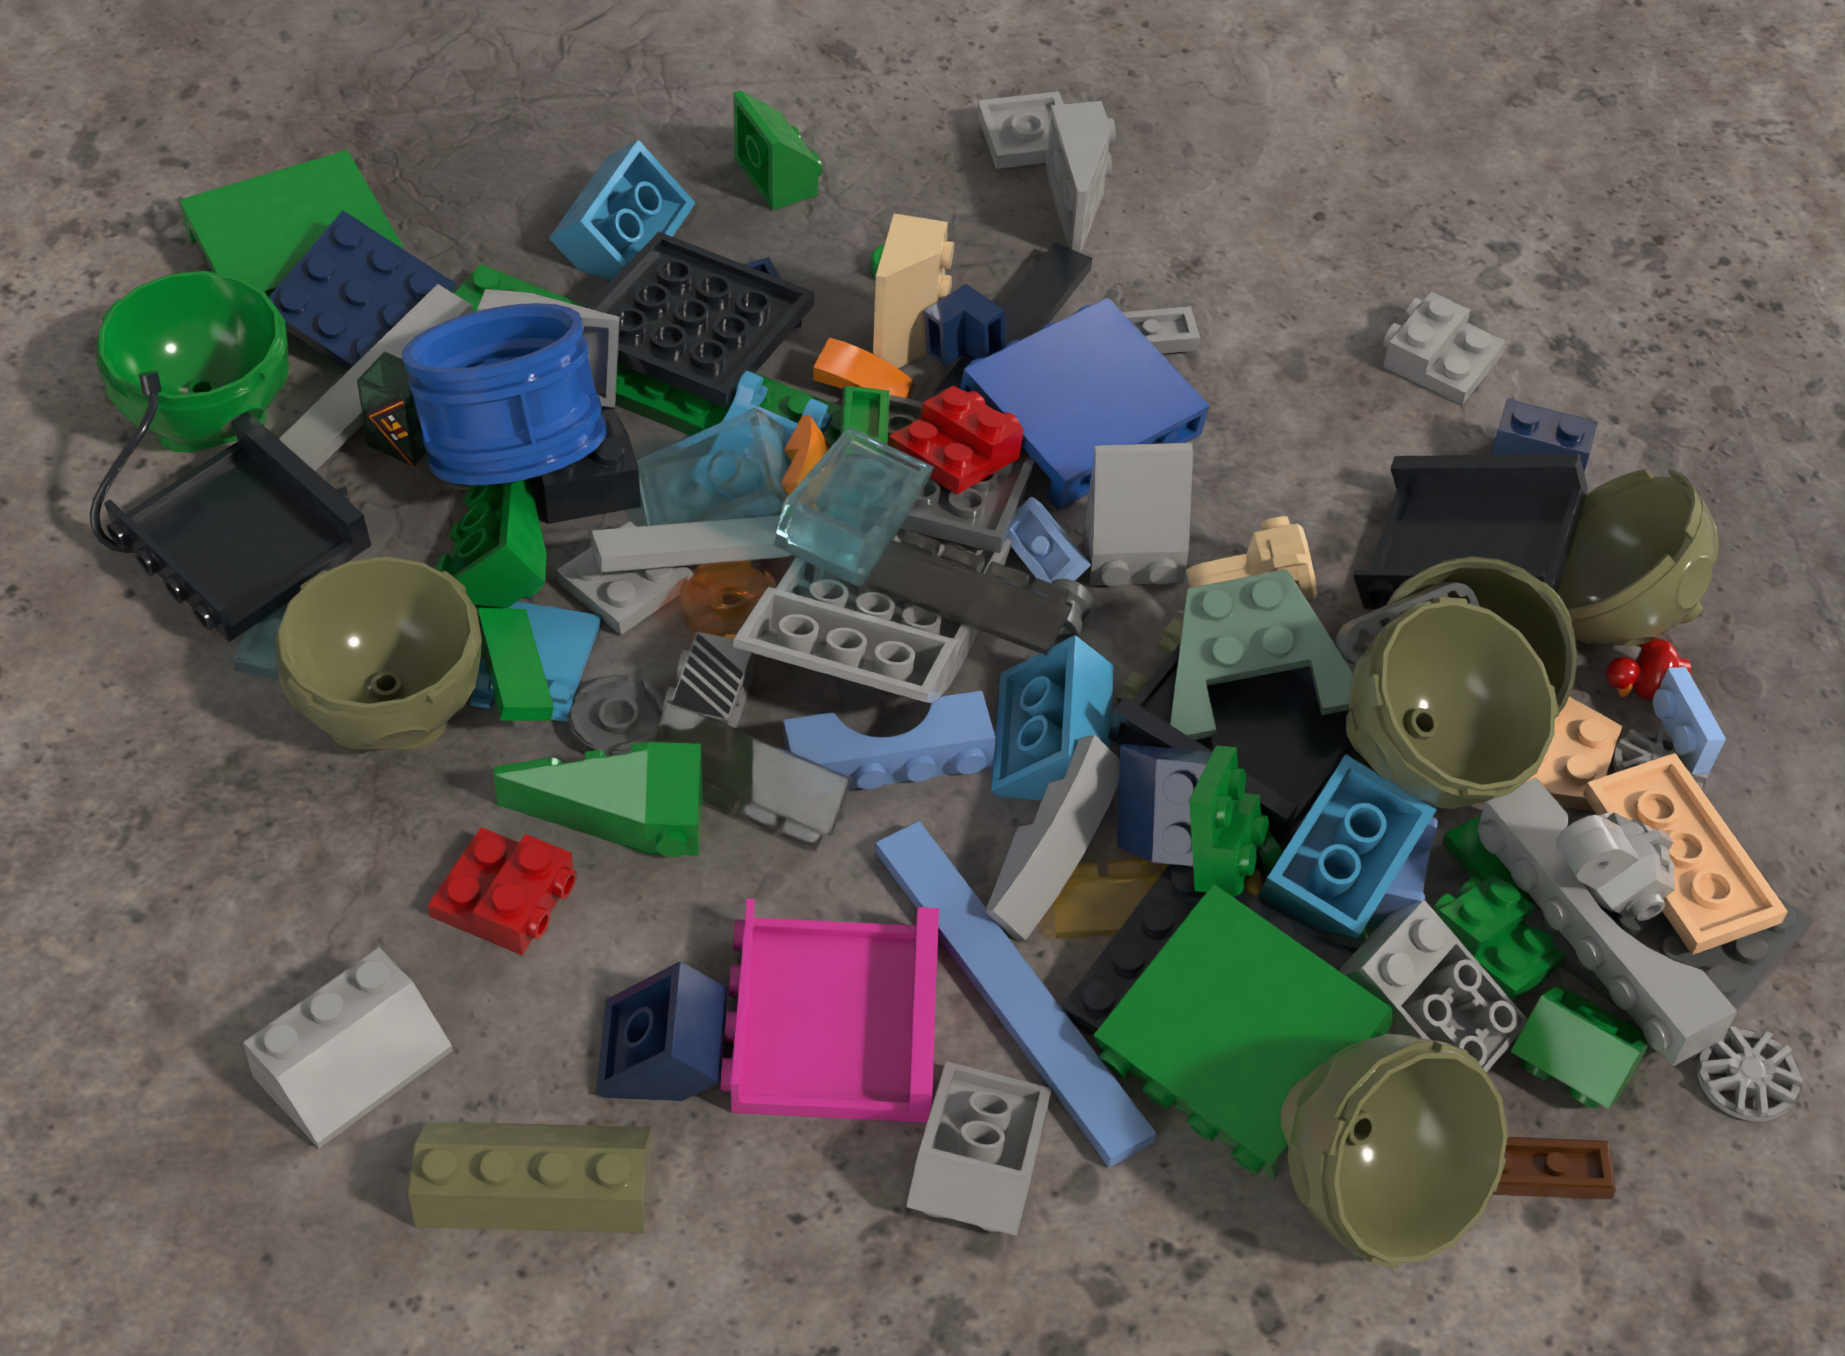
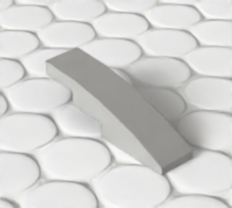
(1052, 846)

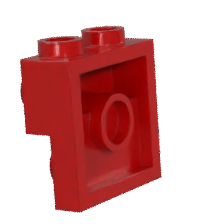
(960, 438)
(504, 889)

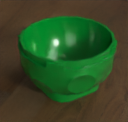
(214, 349)

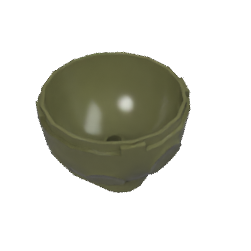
(380, 652)
(1469, 689)
(1396, 1146)

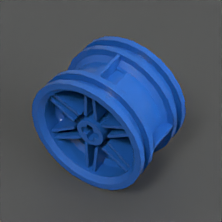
(505, 393)

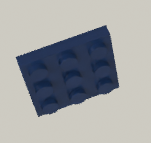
(352, 290)

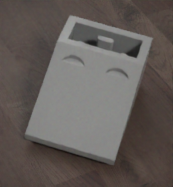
(1435, 985)

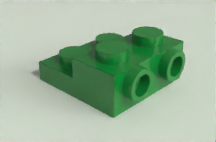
(1225, 825)
(1492, 927)

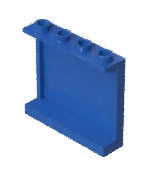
(1085, 388)

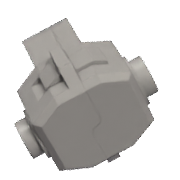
(1620, 863)

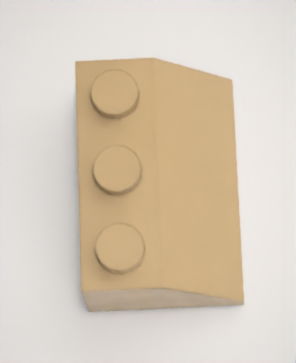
(908, 283)

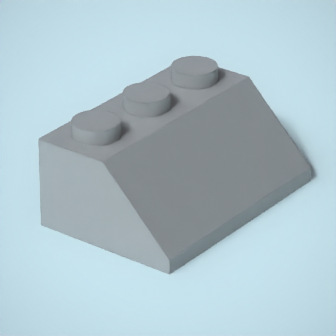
(347, 1047)

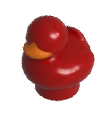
(1647, 671)

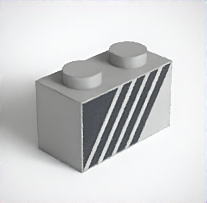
(714, 678)

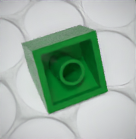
(773, 153)
(1580, 1047)

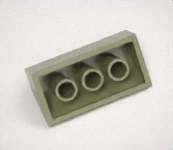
(530, 1177)

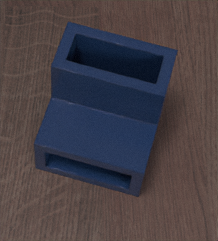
(962, 325)

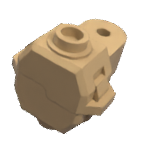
(1270, 550)

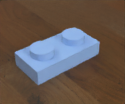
(1044, 544)
(1688, 720)

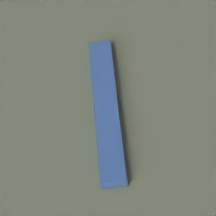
(1017, 996)

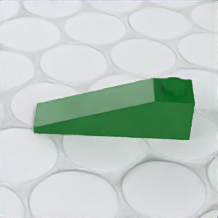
(498, 545)
(630, 799)

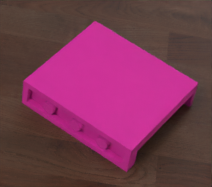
(832, 1018)

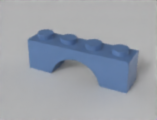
(947, 742)

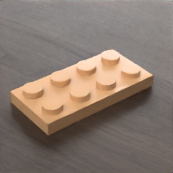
(1716, 883)

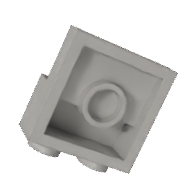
(1441, 348)

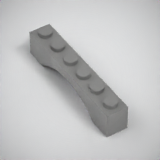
(1667, 999)

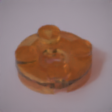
(705, 591)

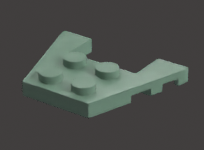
(1251, 631)

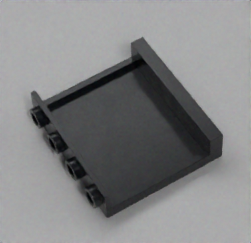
(1477, 507)
(241, 531)
(1271, 721)

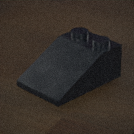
(598, 482)

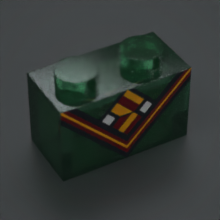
(390, 410)

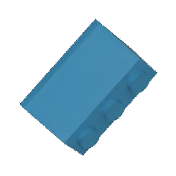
(621, 212)
(1044, 713)
(1346, 851)

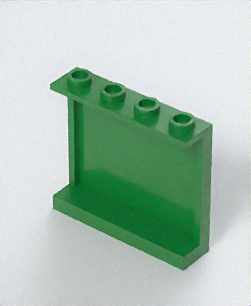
(274, 219)
(1234, 1024)

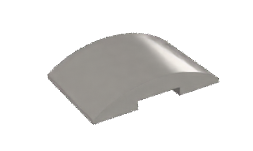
(860, 632)

